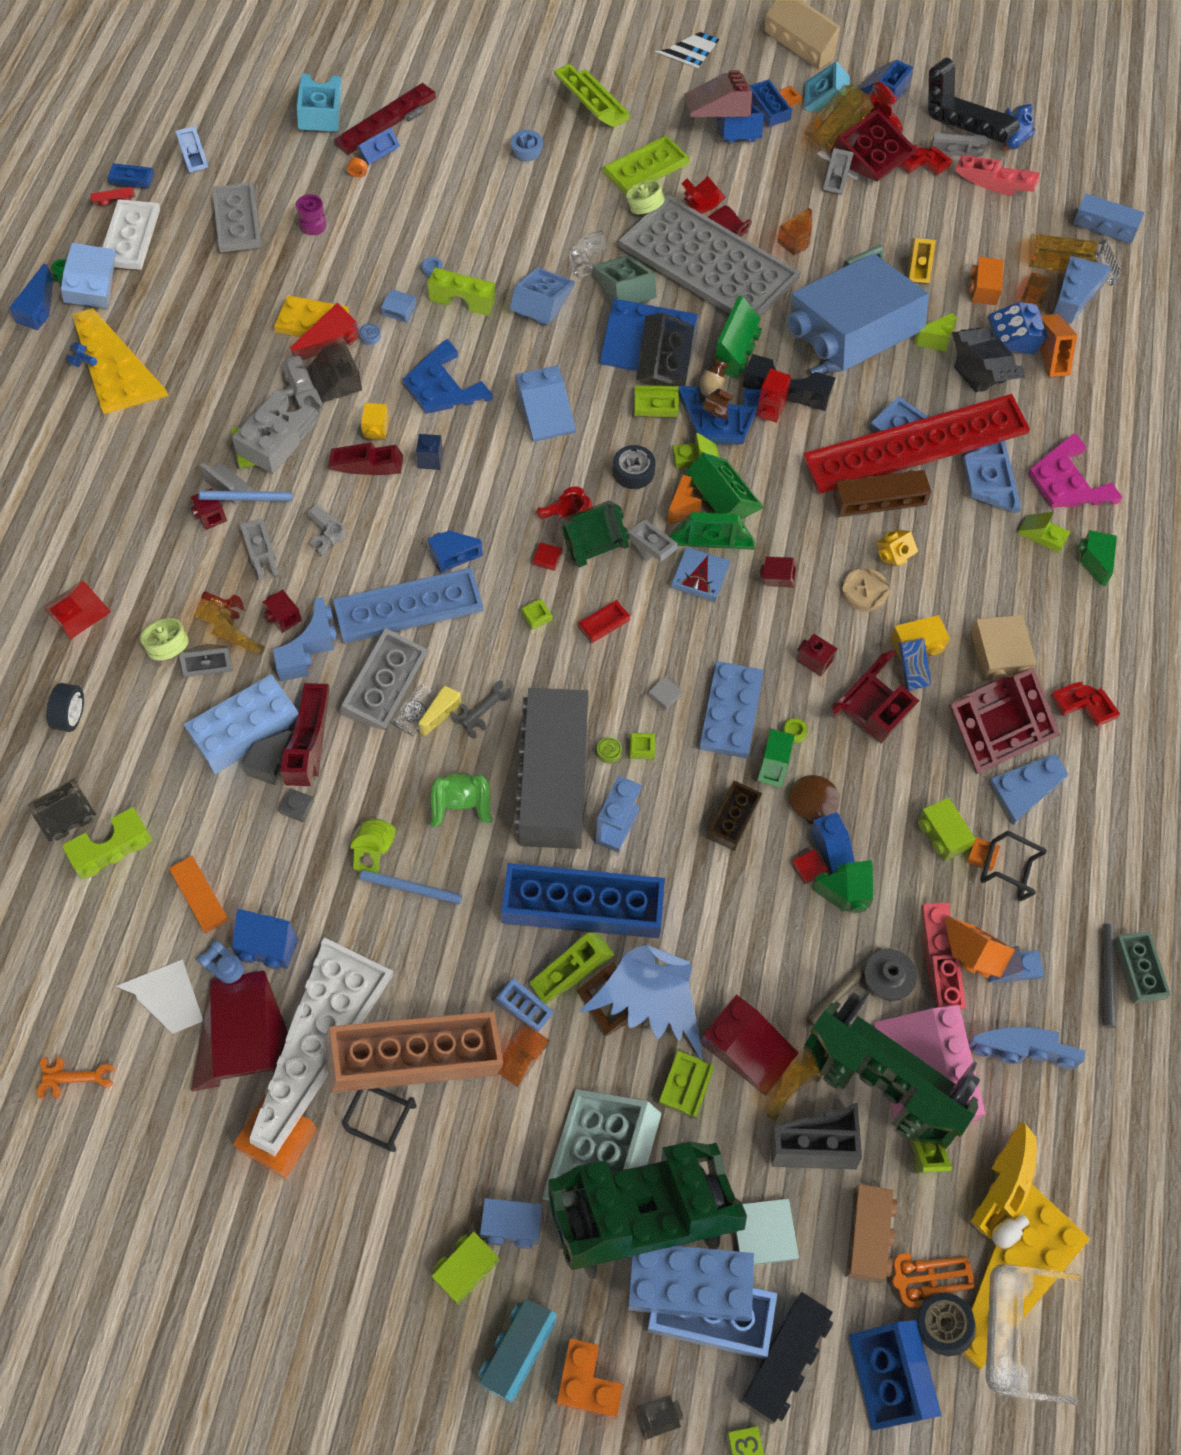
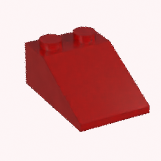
(330, 329)

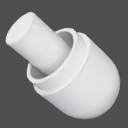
(1009, 1231)

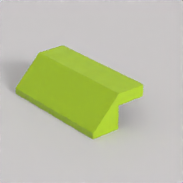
(593, 95)

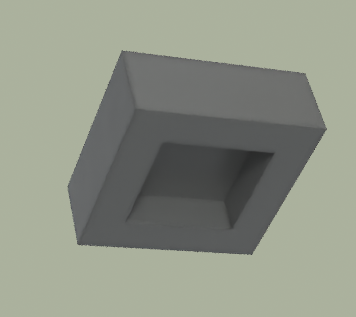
(296, 805)

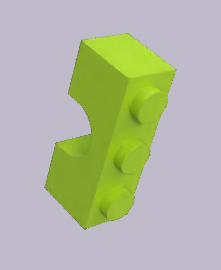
(476, 292)
(91, 857)

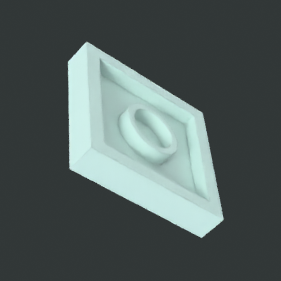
(768, 1232)

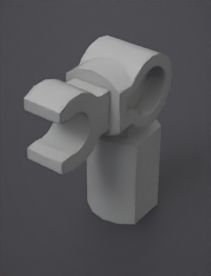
(333, 530)

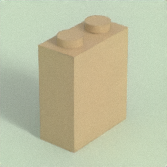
(1002, 646)

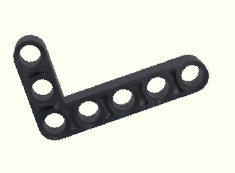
(961, 113)

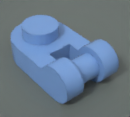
(227, 968)

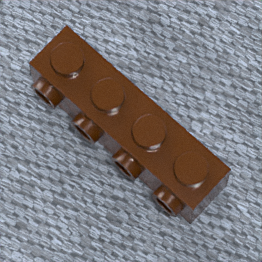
(881, 493)

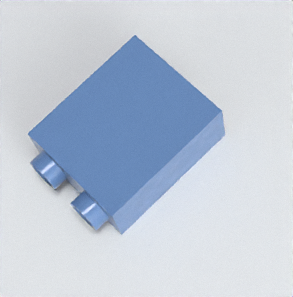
(858, 311)

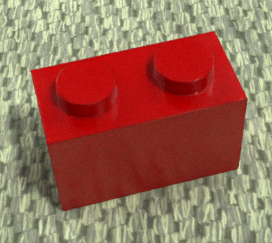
(773, 395)

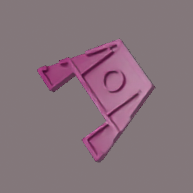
(1062, 482)

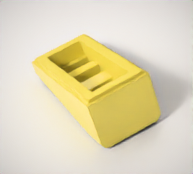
(441, 707)

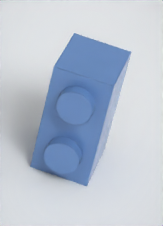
(511, 1223)

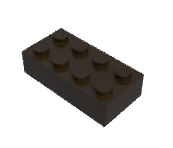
(734, 815)

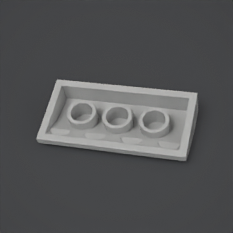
(383, 680)

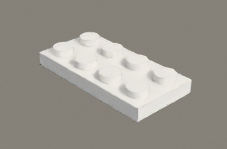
(131, 232)

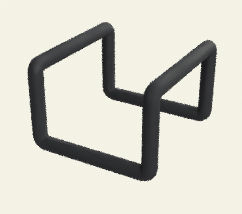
(1023, 886)
(390, 1146)

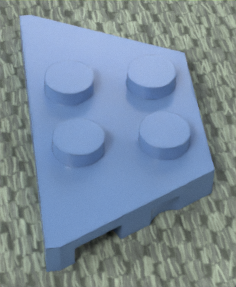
(991, 477)

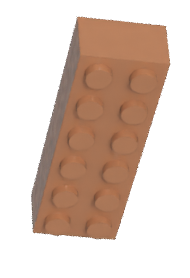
(412, 1051)

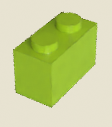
(946, 829)
(465, 1267)

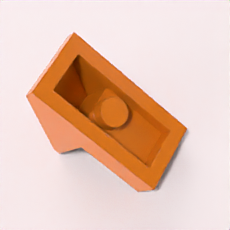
(683, 502)

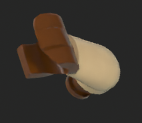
(711, 386)

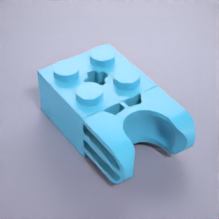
(319, 104)

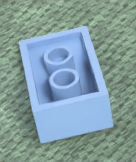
(88, 275)

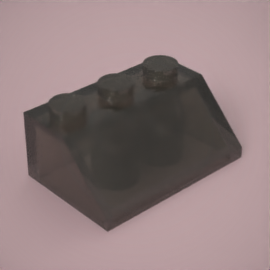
(664, 351)

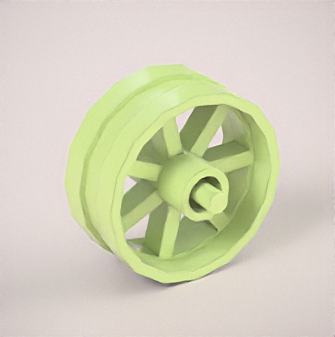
(645, 197)
(164, 639)

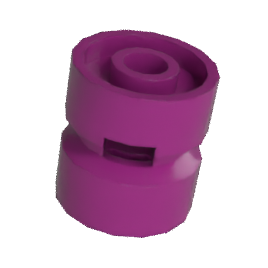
(311, 214)

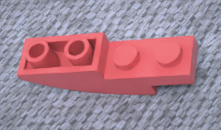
(989, 175)
(942, 967)

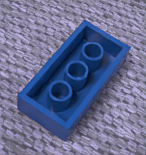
(770, 102)

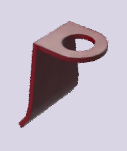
(728, 219)

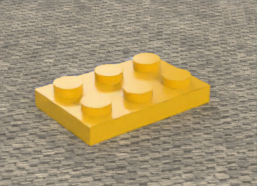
(300, 315)

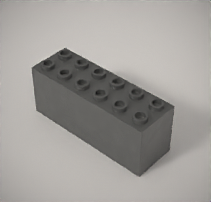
(552, 768)

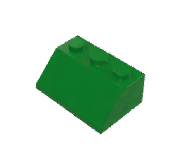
(738, 338)
(722, 486)

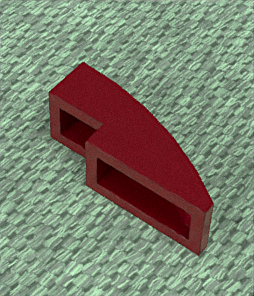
(366, 459)

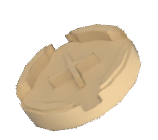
(865, 589)

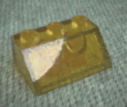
(839, 115)
(1055, 251)

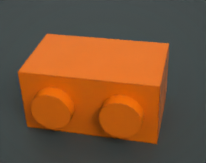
(987, 280)

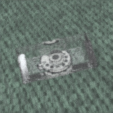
(413, 709)

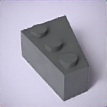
(819, 1141)

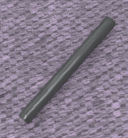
(1109, 976)

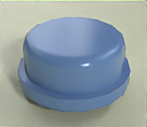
(527, 145)

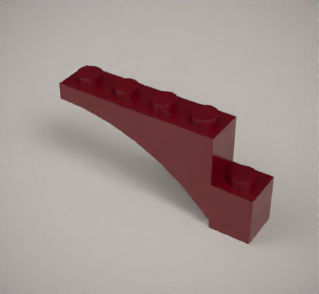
(304, 750)

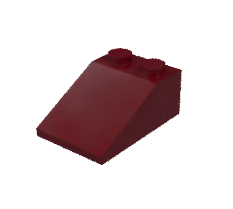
(749, 1045)

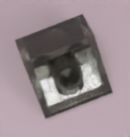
(62, 810)

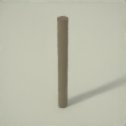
(839, 992)

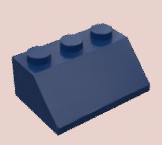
(894, 1375)

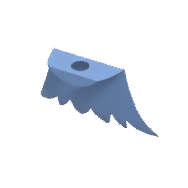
(652, 992)

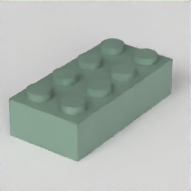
(1141, 967)

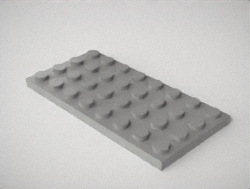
(708, 258)

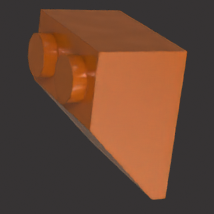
(977, 948)

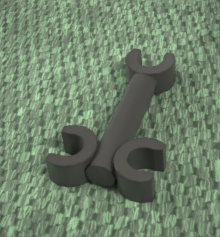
(471, 719)

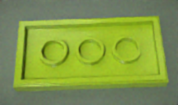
(646, 164)

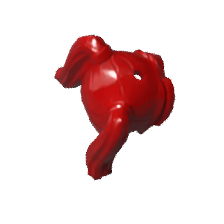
(882, 99)
(569, 503)

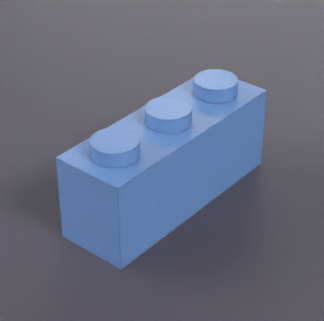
(1108, 218)

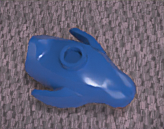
(1024, 116)

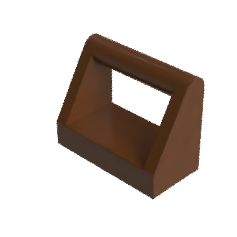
(584, 993)

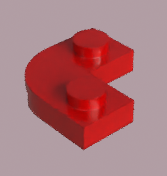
(931, 158)
(1094, 701)

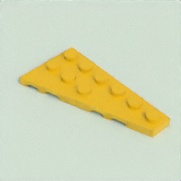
(119, 374)
(1046, 1244)

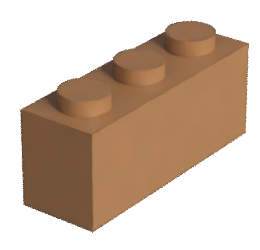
(871, 1234)

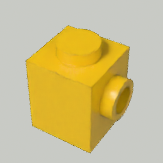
(375, 421)

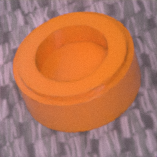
(357, 167)

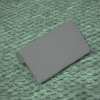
(224, 479)

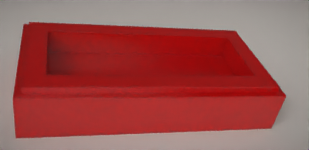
(604, 621)

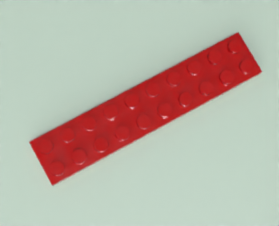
(917, 442)

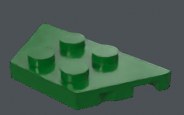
(713, 531)

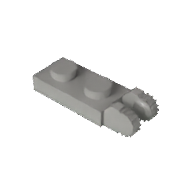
(959, 144)
(259, 546)

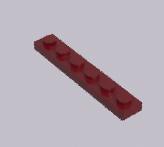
(384, 118)

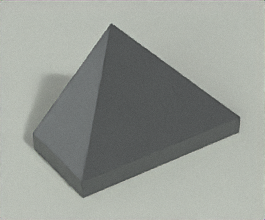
(205, 660)

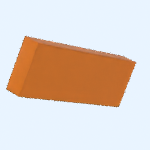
(198, 894)

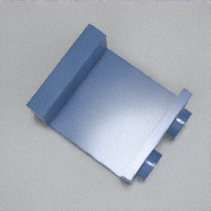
(618, 814)

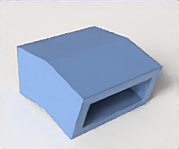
(398, 305)

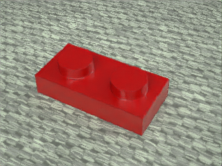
(104, 197)

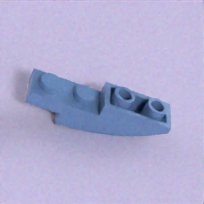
(1018, 1042)

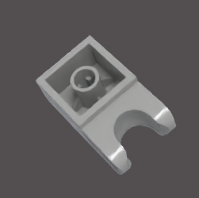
(273, 432)

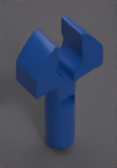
(80, 356)

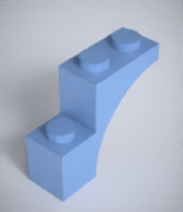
(294, 658)

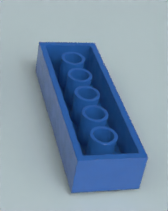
(583, 900)

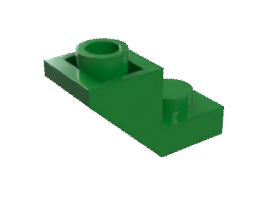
(776, 757)

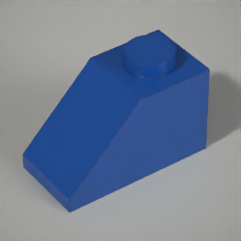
(453, 549)
(832, 841)

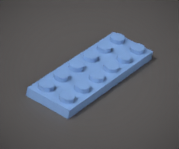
(408, 605)

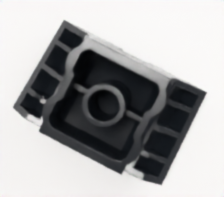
(984, 359)

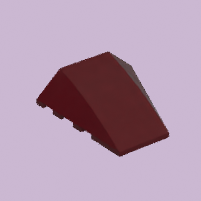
(239, 1031)

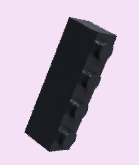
(786, 1359)

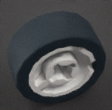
(65, 707)

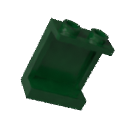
(594, 532)

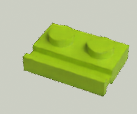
(656, 401)
(686, 1084)

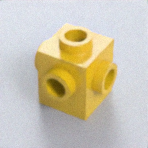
(896, 547)

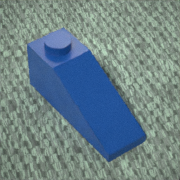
(34, 301)

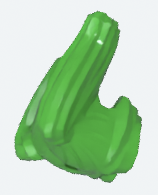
(458, 793)

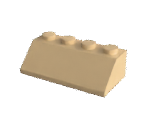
(803, 31)

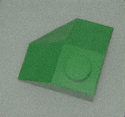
(848, 887)

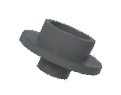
(886, 985)

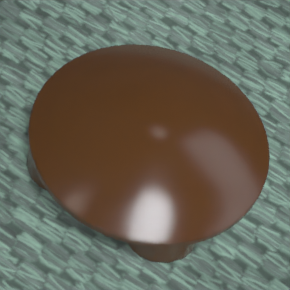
(814, 797)

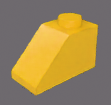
(921, 260)

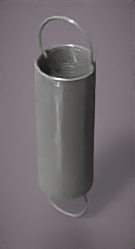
(414, 113)

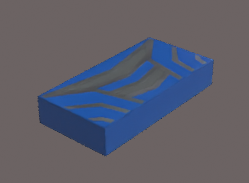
(914, 663)

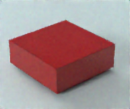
(547, 556)
(809, 866)

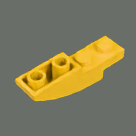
(1015, 1175)

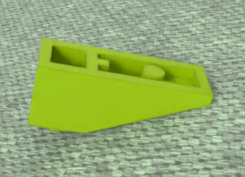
(572, 967)

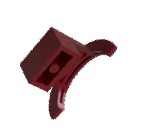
(875, 704)

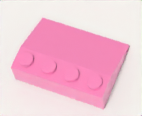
(938, 1040)

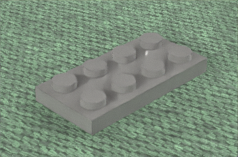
(236, 217)

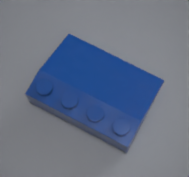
(625, 332)

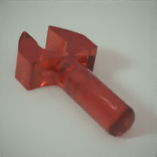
(234, 601)

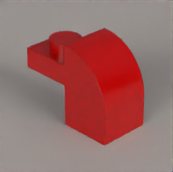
(704, 196)

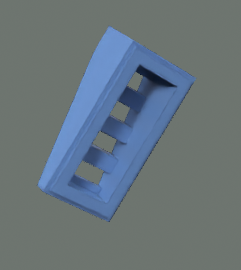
(529, 998)

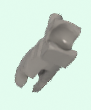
(300, 384)

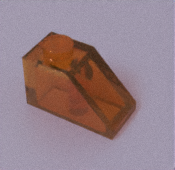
(796, 233)

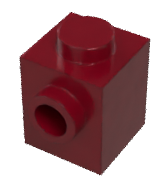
(208, 511)
(779, 571)
(281, 611)
(816, 654)

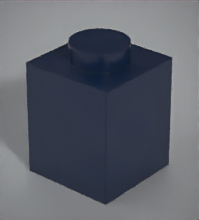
(429, 451)

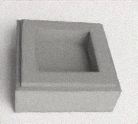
(665, 693)

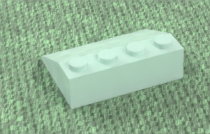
(607, 1130)

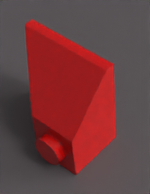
(76, 609)

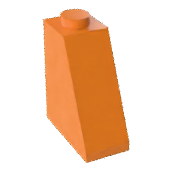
(1059, 346)

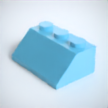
(517, 1350)

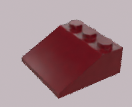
(876, 146)

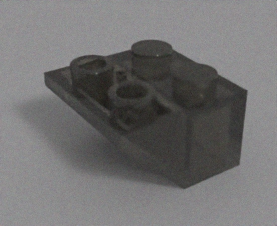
(334, 373)

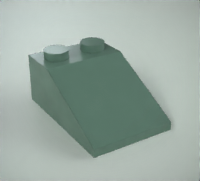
(626, 280)

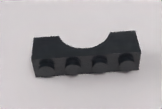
(810, 391)

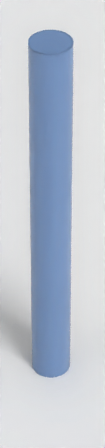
(245, 495)
(411, 887)

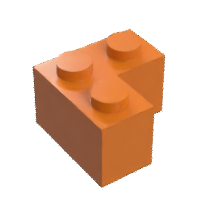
(582, 1390)

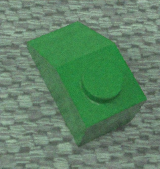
(1098, 555)

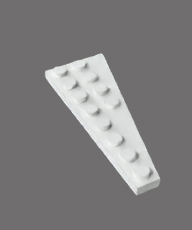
(337, 994)

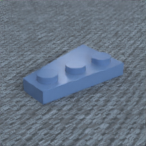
(1027, 785)

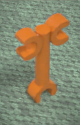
(55, 1075)

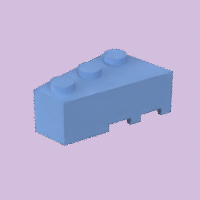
(1079, 286)

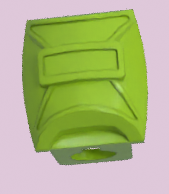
(372, 837)

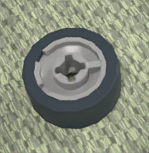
(643, 467)

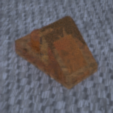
(1036, 289)
(522, 1055)

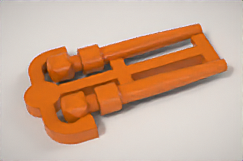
(901, 1282)

